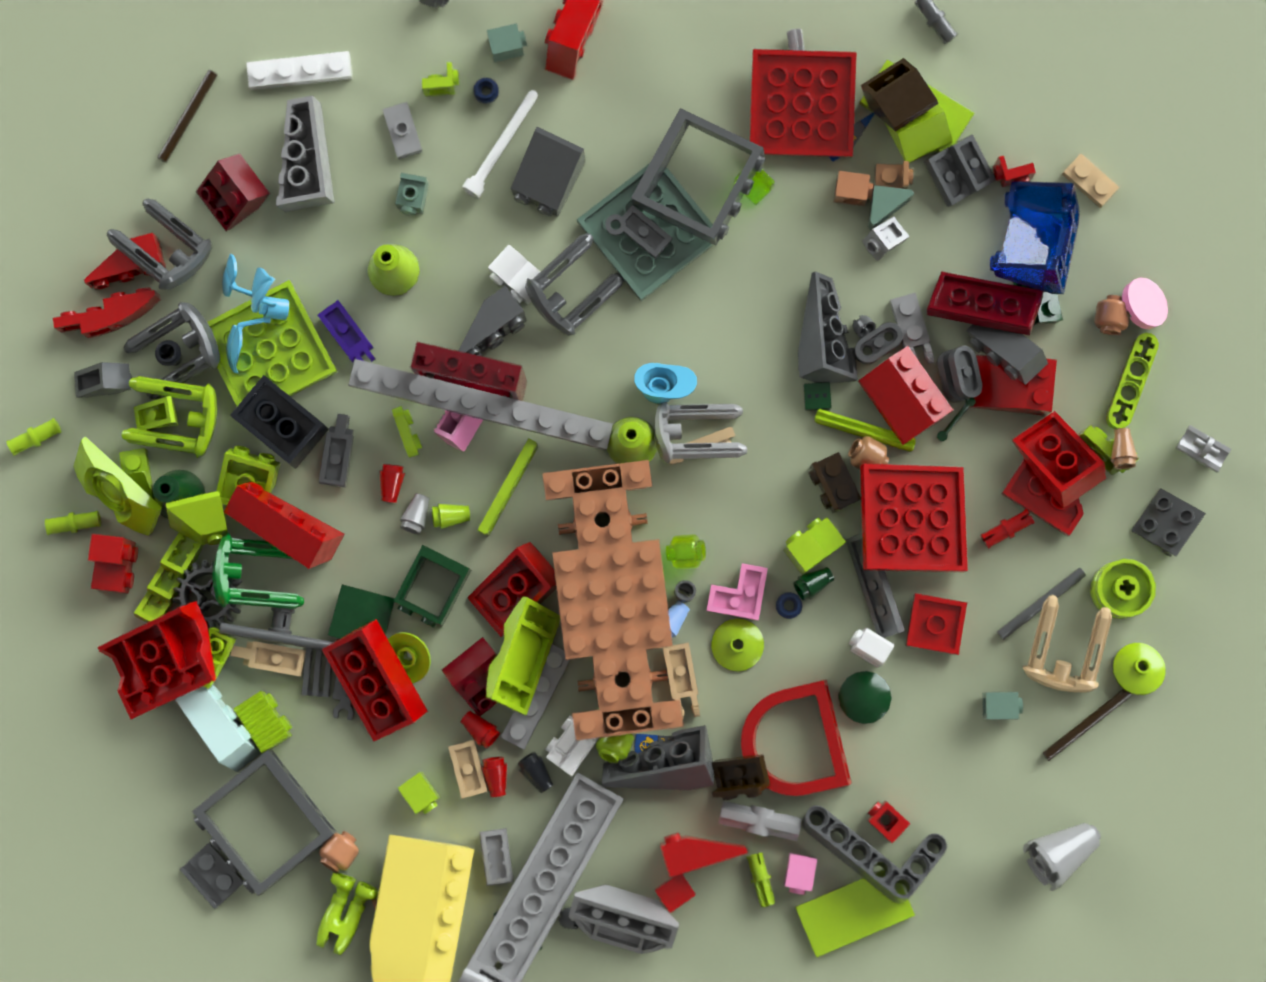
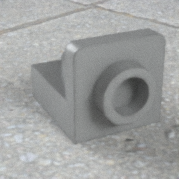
(885, 238)

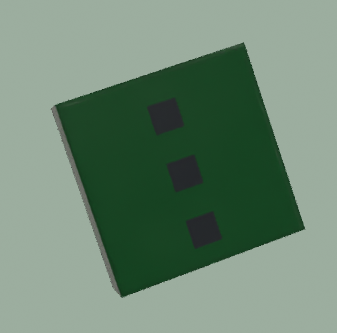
(817, 396)

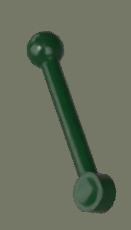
(942, 435)

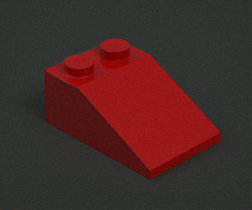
(1010, 395)
(1060, 459)
(518, 576)
(691, 853)

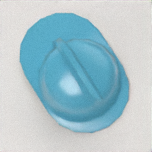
(664, 382)

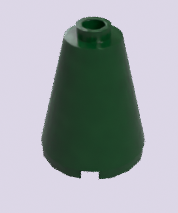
(176, 486)

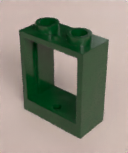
(443, 561)

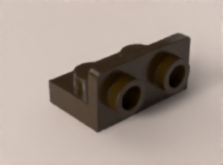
(834, 483)

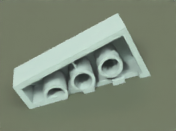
(219, 727)

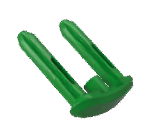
(223, 571)

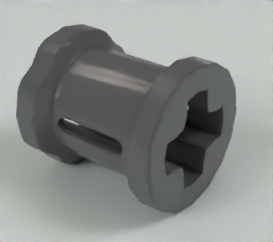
(281, 620)

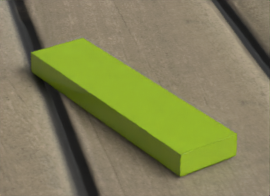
(508, 487)

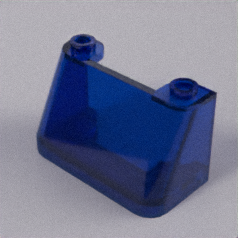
(1039, 235)

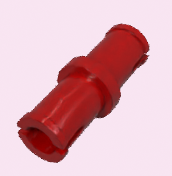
(1007, 528)

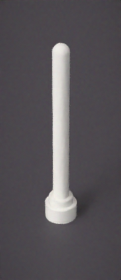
(475, 184)

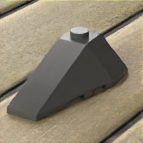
(823, 344)
(671, 765)

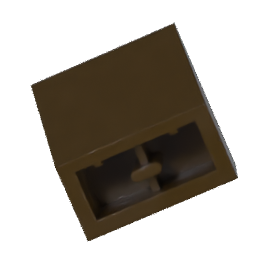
(898, 94)

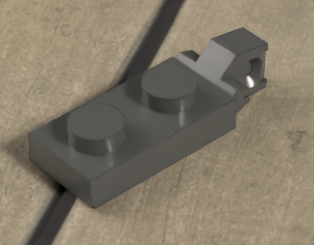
(337, 453)

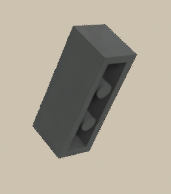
(1010, 350)

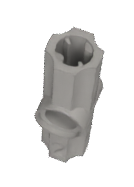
(760, 820)

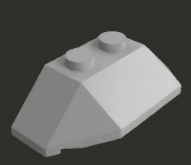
(623, 919)

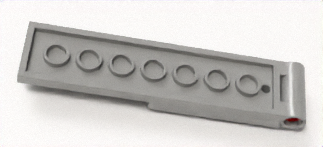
(544, 883)

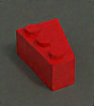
(570, 34)

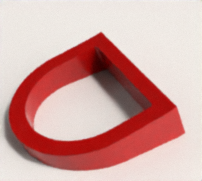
(831, 728)

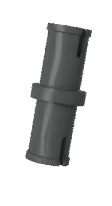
(936, 19)

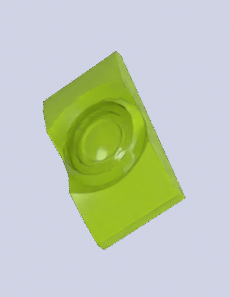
(115, 489)
(522, 655)

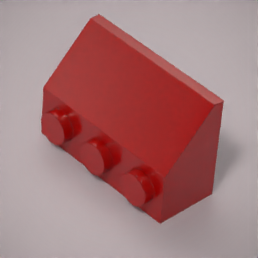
(905, 395)

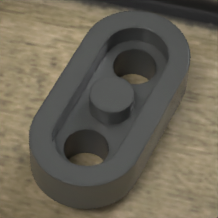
(877, 343)

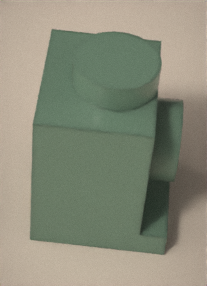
(417, 202)

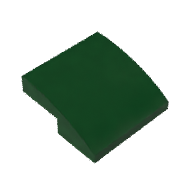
(358, 608)

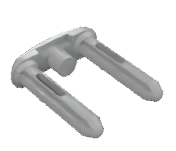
(665, 432)

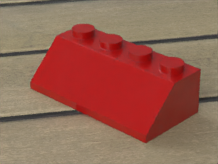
(375, 680)

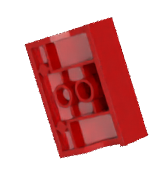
(162, 659)

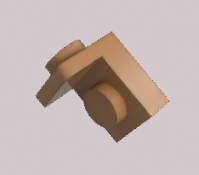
(894, 175)

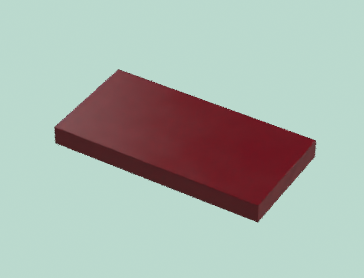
(985, 303)

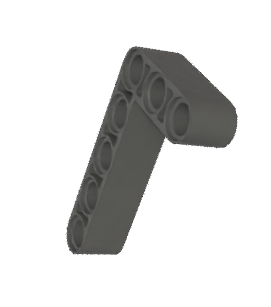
(872, 856)

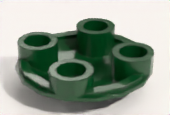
(865, 697)

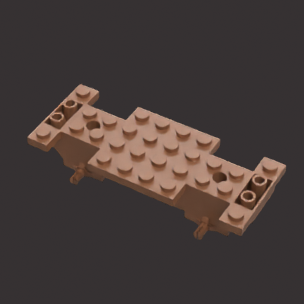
(612, 600)

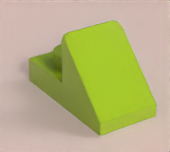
(156, 414)
(136, 466)

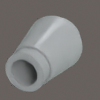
(415, 514)

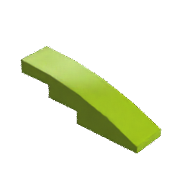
(160, 591)

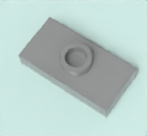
(402, 130)
(496, 857)

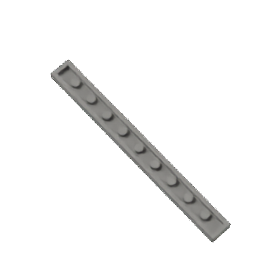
(480, 404)

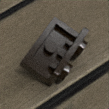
(740, 776)

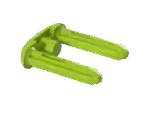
(205, 421)

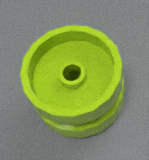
(1138, 585)

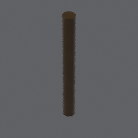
(187, 116)
(1086, 724)

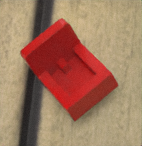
(1006, 176)

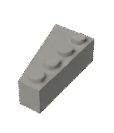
(305, 162)

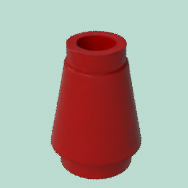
(391, 481)
(480, 729)
(495, 775)

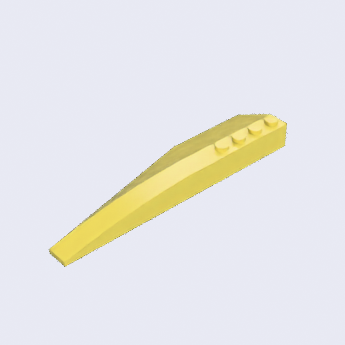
(419, 910)

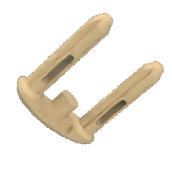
(1060, 677)

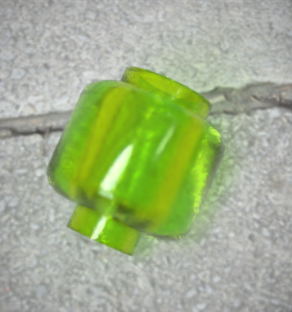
(686, 551)

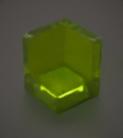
(762, 186)

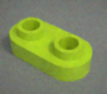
(403, 421)

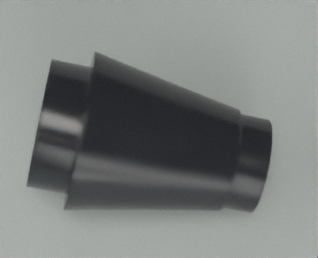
(164, 351)
(535, 771)

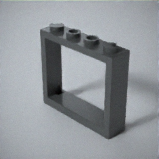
(661, 159)
(300, 797)

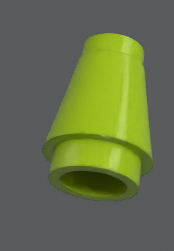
(449, 515)

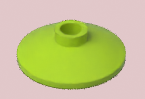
(723, 647)
(420, 663)
(1131, 677)

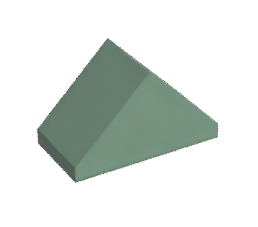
(886, 202)

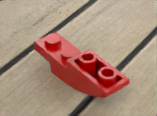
(117, 312)

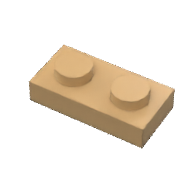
(1090, 180)
(468, 769)

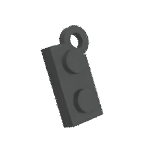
(640, 230)

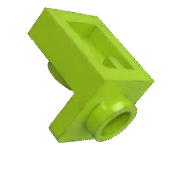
(439, 85)

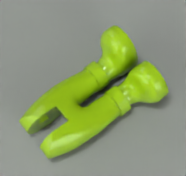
(332, 917)

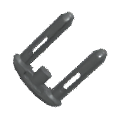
(184, 267)
(549, 307)
(200, 334)

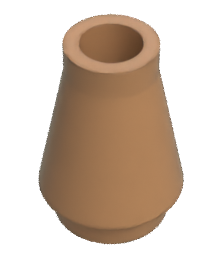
(1123, 451)

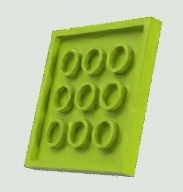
(281, 350)

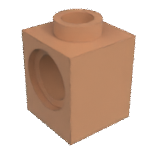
(853, 188)

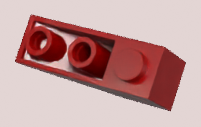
(120, 267)

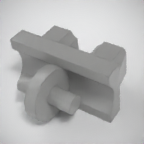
(1203, 448)

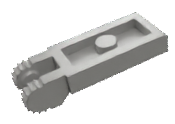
(910, 320)

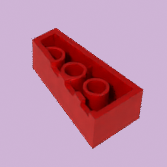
(284, 525)

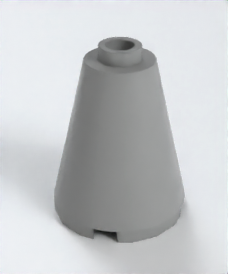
(1061, 853)

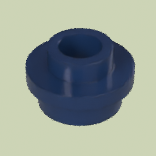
(486, 83)
(789, 597)

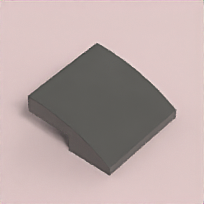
(959, 170)

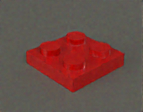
(936, 624)

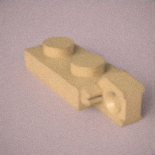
(271, 657)

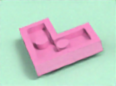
(744, 600)

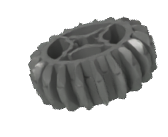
(188, 584)

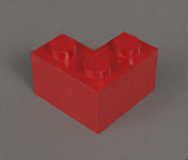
(112, 563)

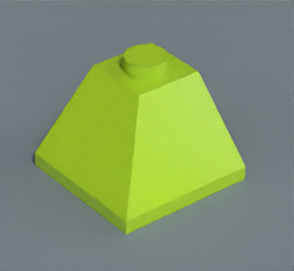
(199, 518)

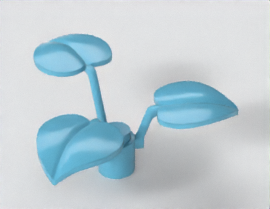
(267, 306)

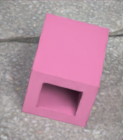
(800, 873)

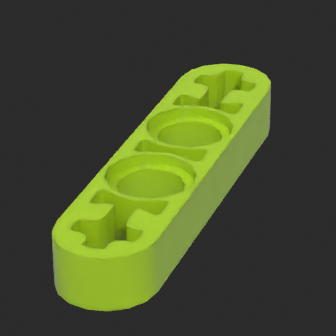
(1135, 382)

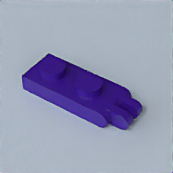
(346, 332)

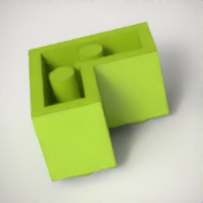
(814, 545)

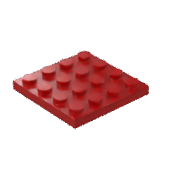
(803, 102)
(913, 518)

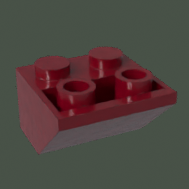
(232, 191)
(469, 675)

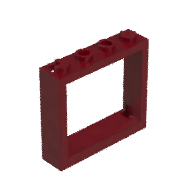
(470, 370)

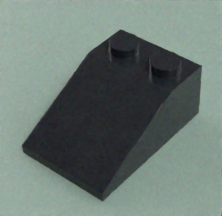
(279, 422)

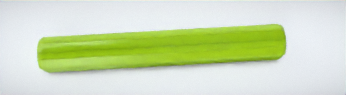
(861, 429)

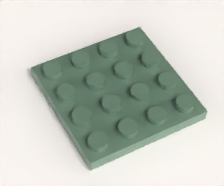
(634, 264)

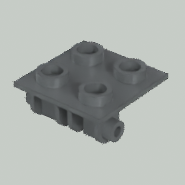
(1168, 522)

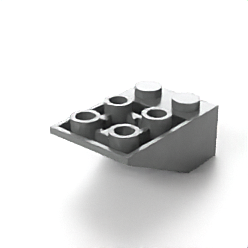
(494, 320)

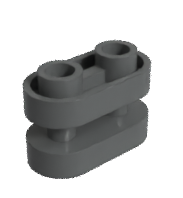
(959, 374)

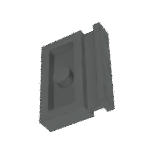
(212, 875)

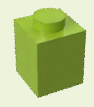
(419, 794)

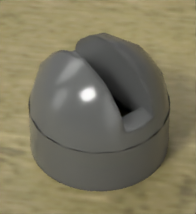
(863, 325)
(686, 587)
(565, 921)

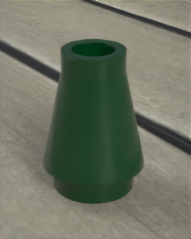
(812, 583)

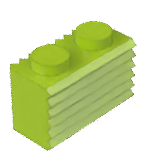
(263, 721)

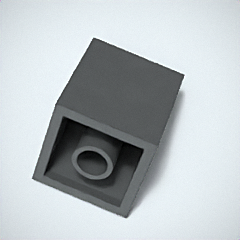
(547, 172)

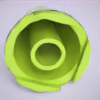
(393, 269)
(631, 450)

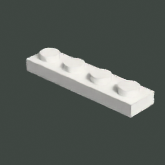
(299, 70)

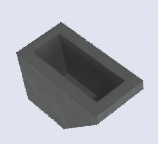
(102, 379)

